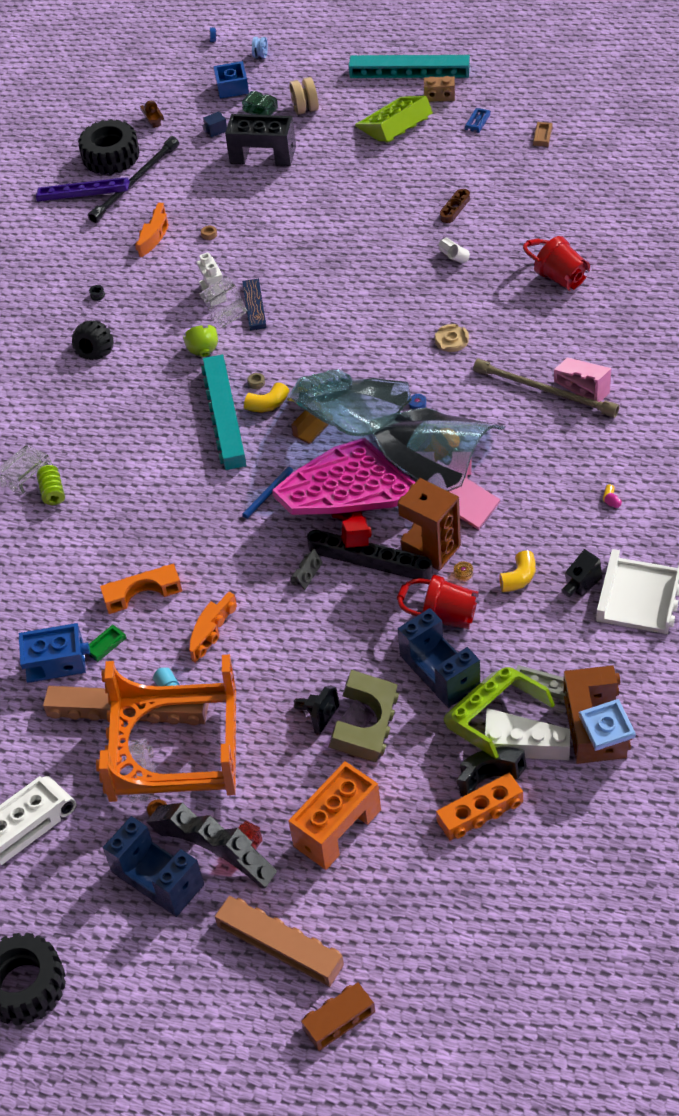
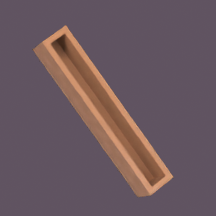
(280, 940)

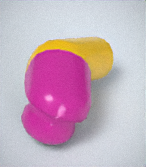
(610, 498)

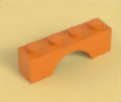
(162, 580)

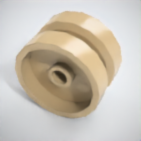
(303, 95)

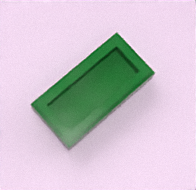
(106, 642)

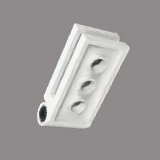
(31, 814)

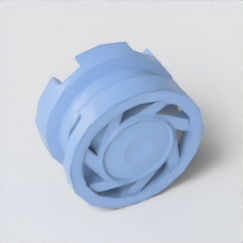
(259, 47)

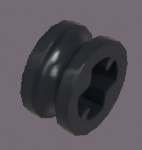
(93, 292)

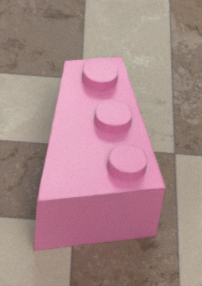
(584, 378)

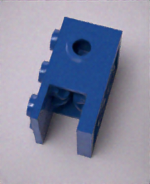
(53, 652)

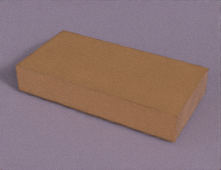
(542, 134)

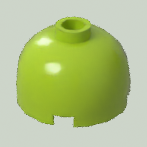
(201, 340)

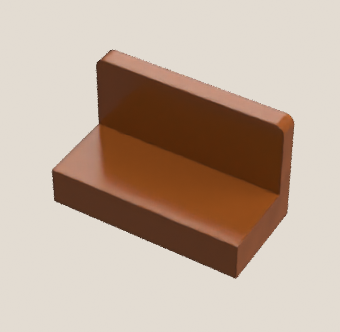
(307, 427)

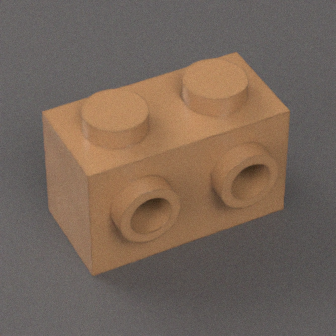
(439, 88)

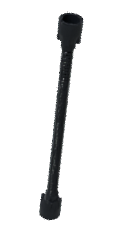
(97, 213)

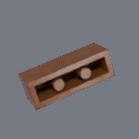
(338, 1016)

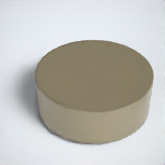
(256, 380)

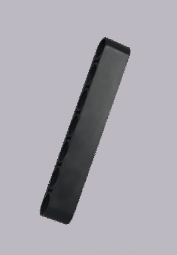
(371, 556)

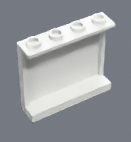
(639, 595)

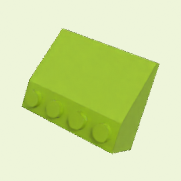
(396, 118)

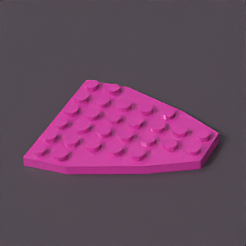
(343, 481)

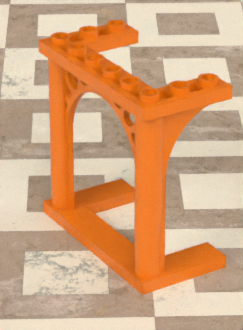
(128, 694)

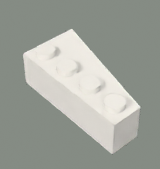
(534, 737)

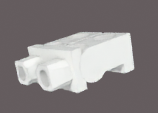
(209, 271)

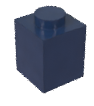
(214, 124)

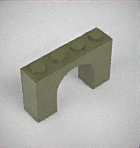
(380, 697)

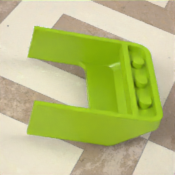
(463, 712)

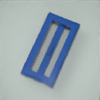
(486, 113)

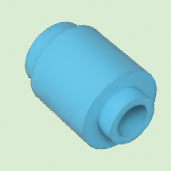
(165, 677)

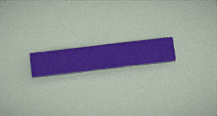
(82, 189)

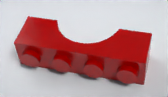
(354, 529)

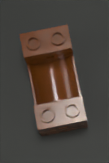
(434, 520)
(583, 691)

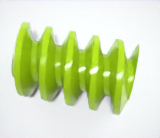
(50, 485)

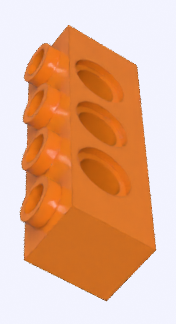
(503, 787)

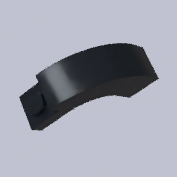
(483, 766)

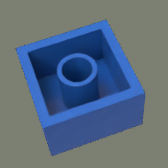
(231, 79)

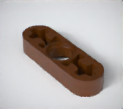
(454, 200)

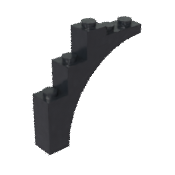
(230, 844)

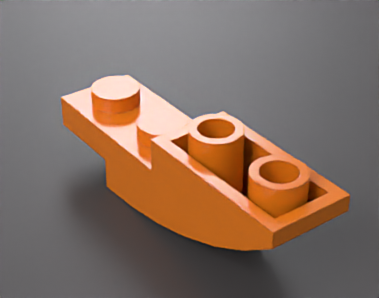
(153, 232)
(206, 628)

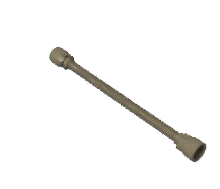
(607, 408)

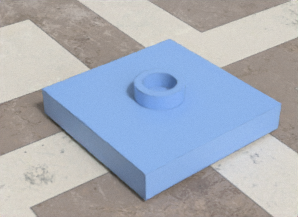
(607, 724)

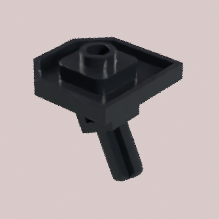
(320, 707)

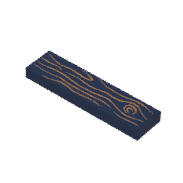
(254, 304)

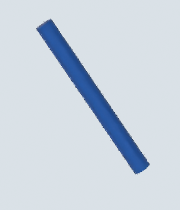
(257, 503)

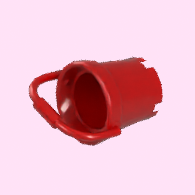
(558, 262)
(449, 601)

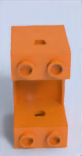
(331, 811)

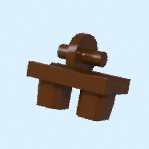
(152, 113)

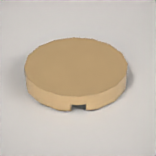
(451, 338)

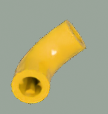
(267, 402)
(521, 575)

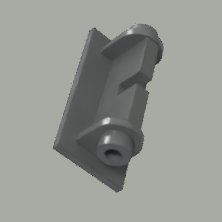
(308, 569)

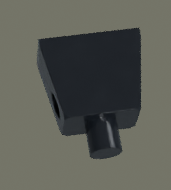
(582, 574)

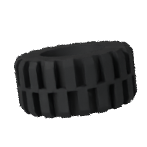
(108, 147)
(45, 990)

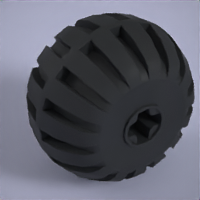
(92, 340)

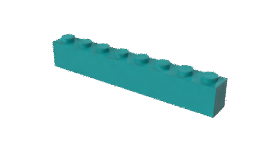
(409, 66)
(224, 412)

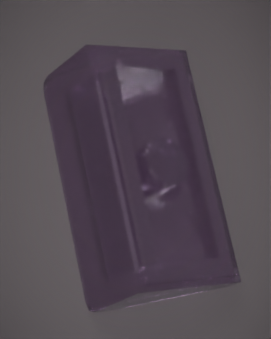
(357, 715)

